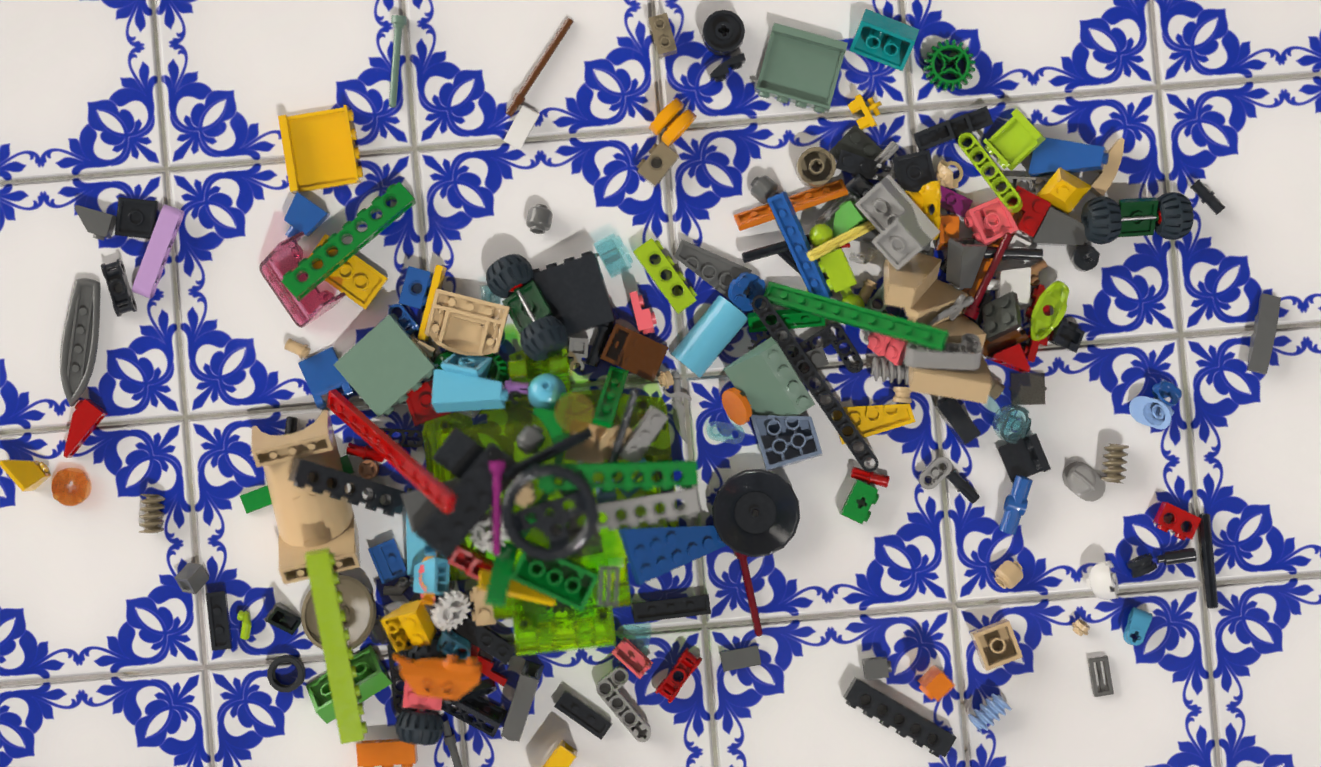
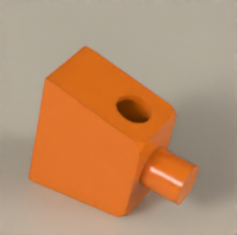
(948, 229)

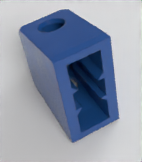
(304, 216)

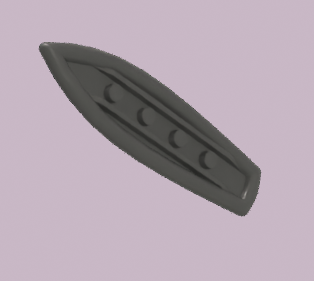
(80, 338)

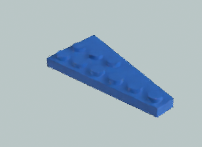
(661, 550)

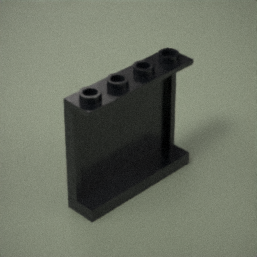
(576, 293)

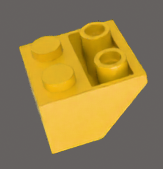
(409, 623)

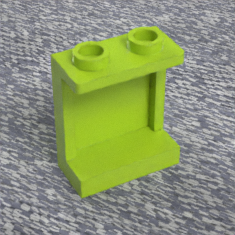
(1014, 141)

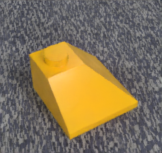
(1064, 190)
(25, 473)

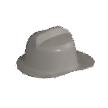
(1084, 481)

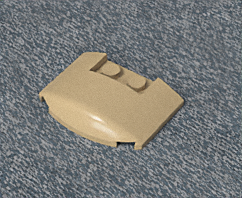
(466, 324)

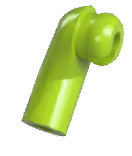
(246, 624)

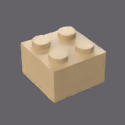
(996, 644)

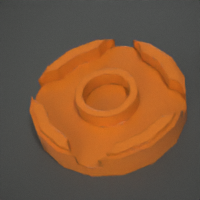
(736, 406)

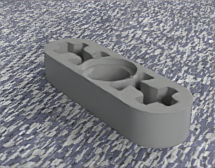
(1038, 180)

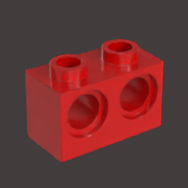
(1178, 517)

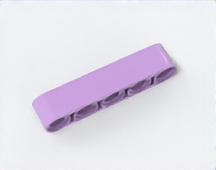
(158, 251)

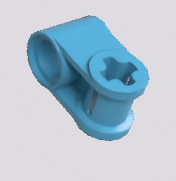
(1137, 623)
(454, 643)

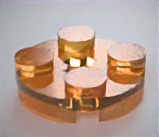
(79, 479)

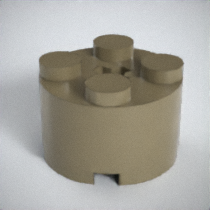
(821, 158)

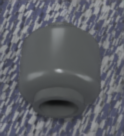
(763, 188)
(539, 219)
(530, 439)

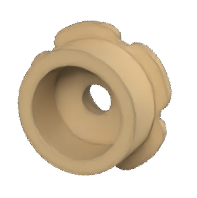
(665, 379)
(1080, 627)

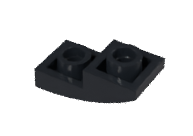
(721, 72)

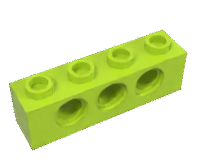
(643, 254)

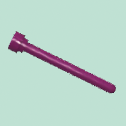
(497, 468)

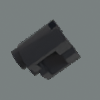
(1066, 335)

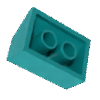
(884, 40)

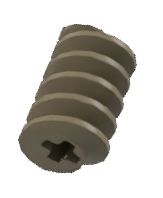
(1114, 463)
(152, 513)

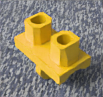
(859, 104)

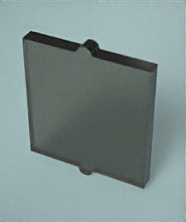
(1027, 388)
(592, 547)

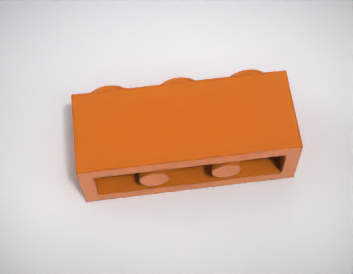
(935, 684)
(386, 753)

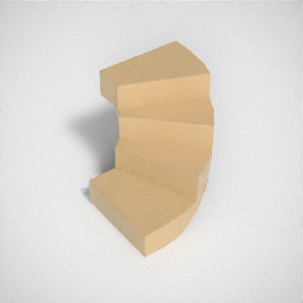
(924, 298)

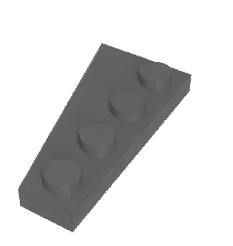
(709, 266)

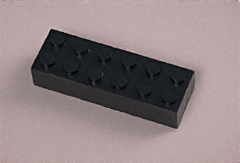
(473, 499)

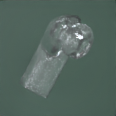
(864, 258)

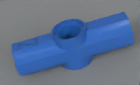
(1015, 504)

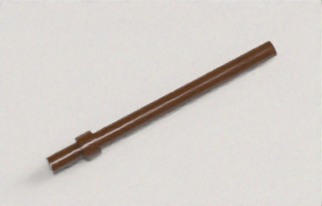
(518, 98)

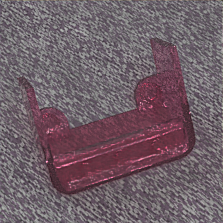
(276, 265)

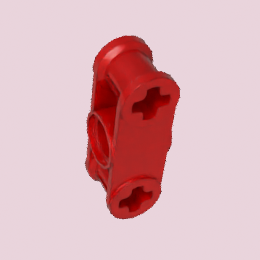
(670, 683)

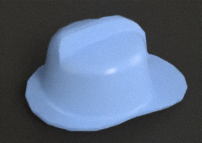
(1151, 412)

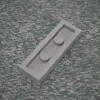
(643, 434)

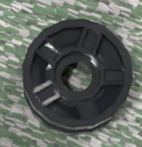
(1141, 565)

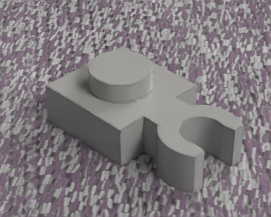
(578, 349)

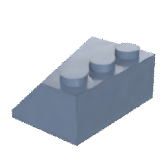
(785, 439)

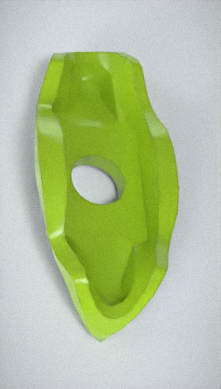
(1056, 297)

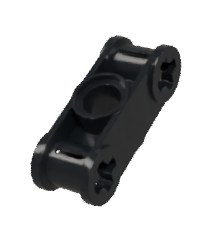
(125, 296)

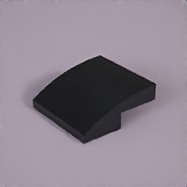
(457, 453)

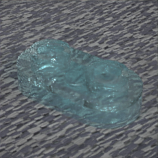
(725, 432)

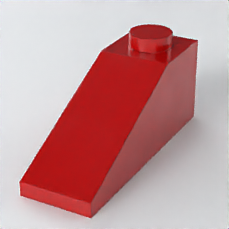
(83, 423)

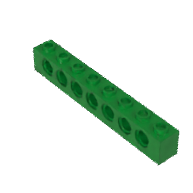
(346, 251)
(687, 467)

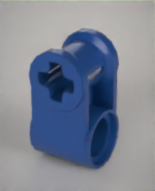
(406, 319)

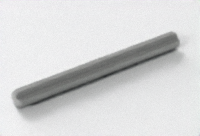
(829, 214)

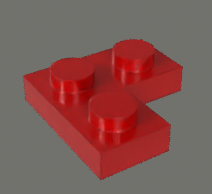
(1034, 211)

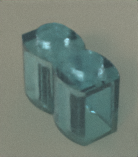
(612, 255)

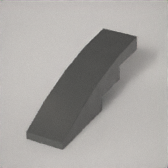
(1264, 334)

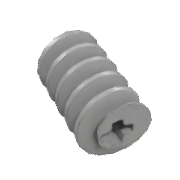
(889, 370)

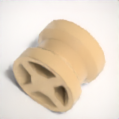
(902, 395)

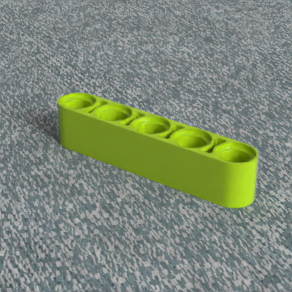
(986, 164)

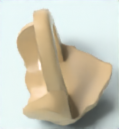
(945, 175)

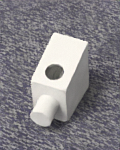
(1013, 280)

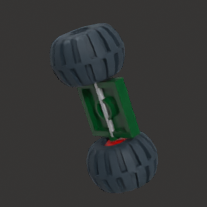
(1106, 219)
(540, 332)

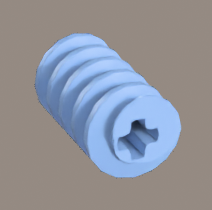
(989, 712)

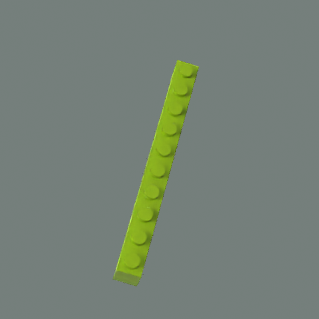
(335, 645)

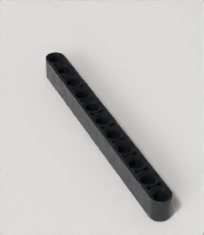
(823, 389)

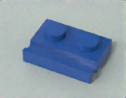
(388, 561)

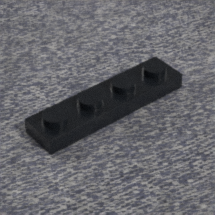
(671, 608)

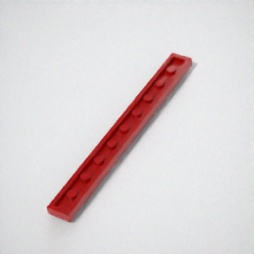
(391, 451)

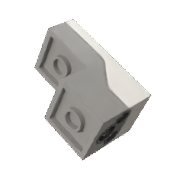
(898, 219)

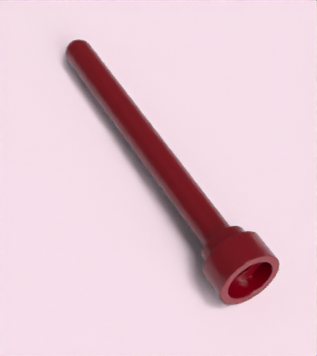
(972, 309)
(750, 593)

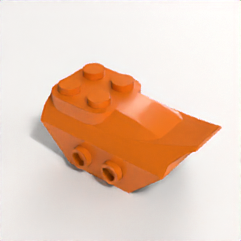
(440, 677)

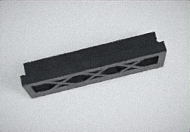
(482, 710)

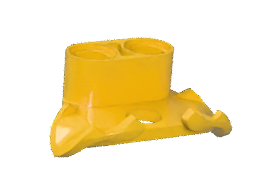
(929, 195)

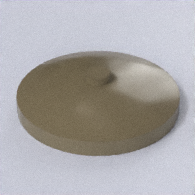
(359, 611)

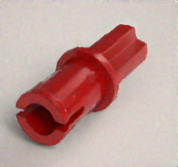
(363, 452)
(870, 477)

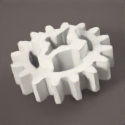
(485, 526)
(450, 610)

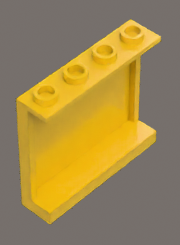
(320, 149)

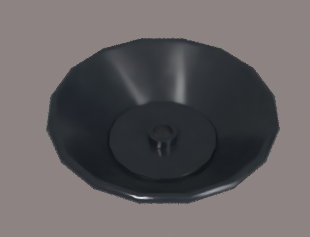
(776, 518)

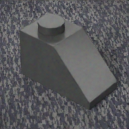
(97, 222)

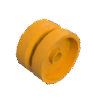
(670, 120)

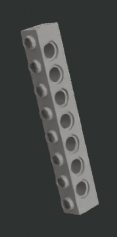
(689, 496)

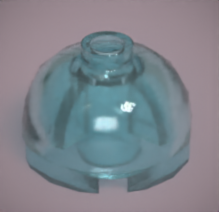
(1011, 423)

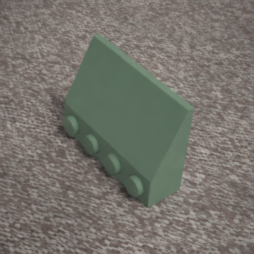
(769, 381)

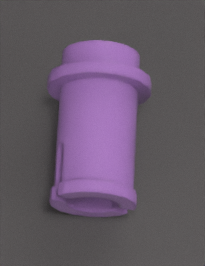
(512, 386)

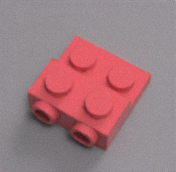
(990, 221)
(644, 318)
(888, 347)

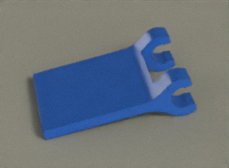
(323, 376)

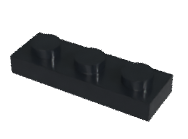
(219, 620)
(583, 714)

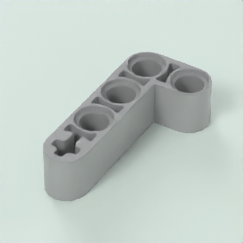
(954, 355)
(626, 708)

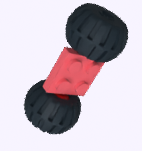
(418, 724)

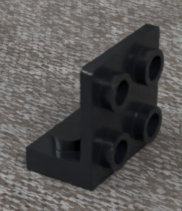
(1024, 457)

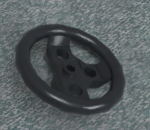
(560, 544)

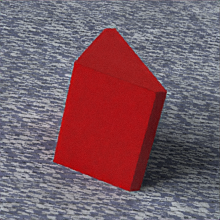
(1012, 357)

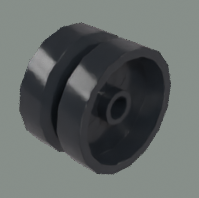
(727, 22)

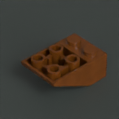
(634, 352)

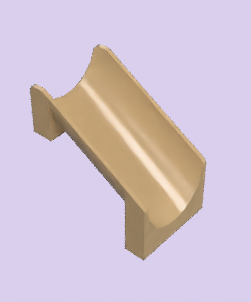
(303, 517)

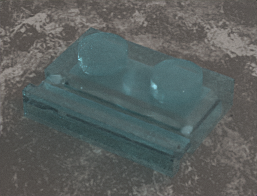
(638, 636)

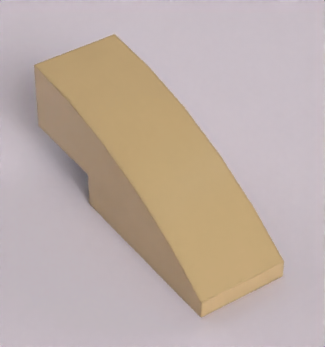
(1109, 171)

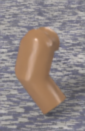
(1035, 269)

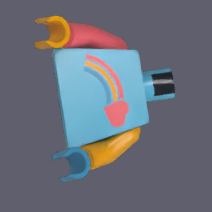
(430, 576)

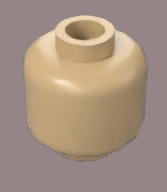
(1008, 574)

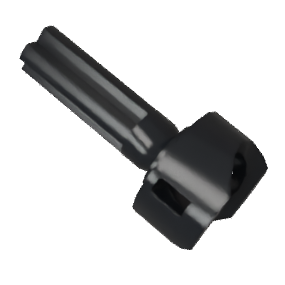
(1085, 258)

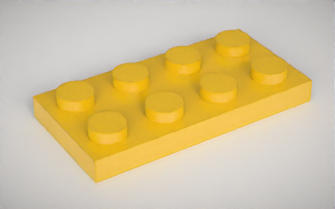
(354, 278)

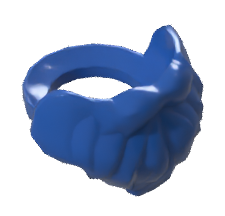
(1166, 389)

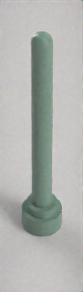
(398, 23)

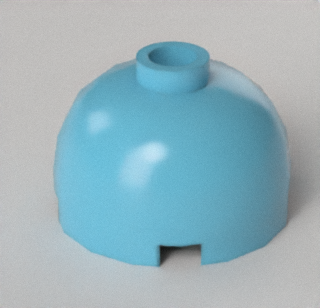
(545, 391)

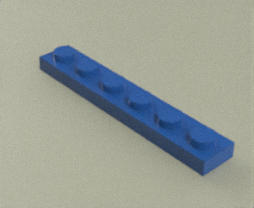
(798, 244)

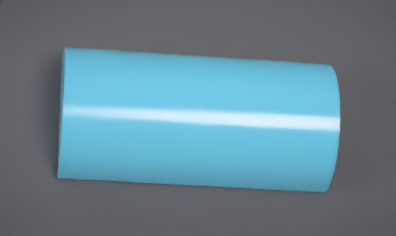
(709, 336)

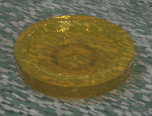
(565, 412)

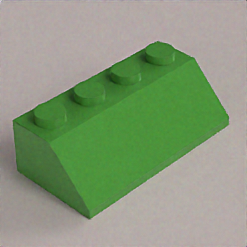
(371, 677)

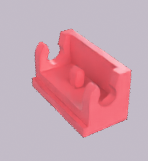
(632, 657)

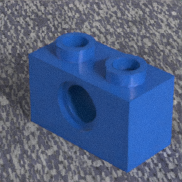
(414, 277)

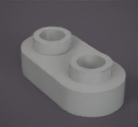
(935, 473)

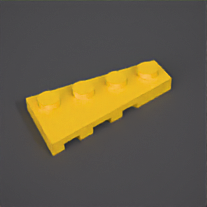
(875, 418)

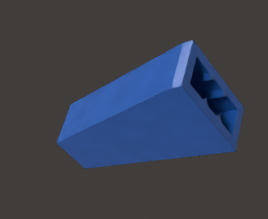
(1067, 155)

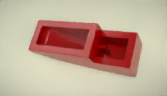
(470, 561)

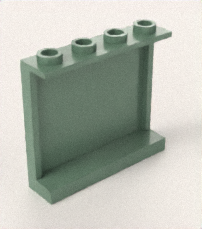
(801, 68)
(385, 366)

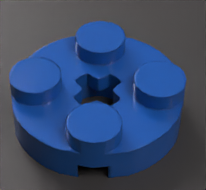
(737, 287)

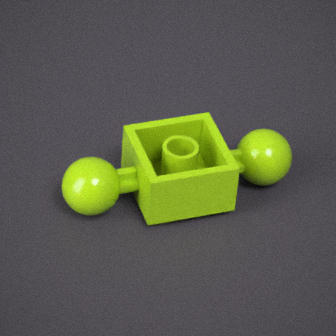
(835, 266)

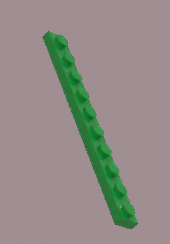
(857, 316)

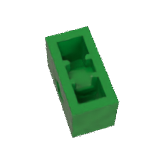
(850, 506)

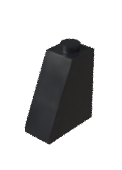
(957, 420)

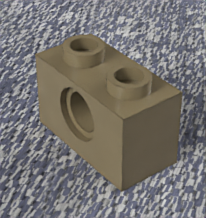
(662, 35)
(652, 174)

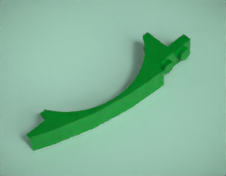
(555, 431)

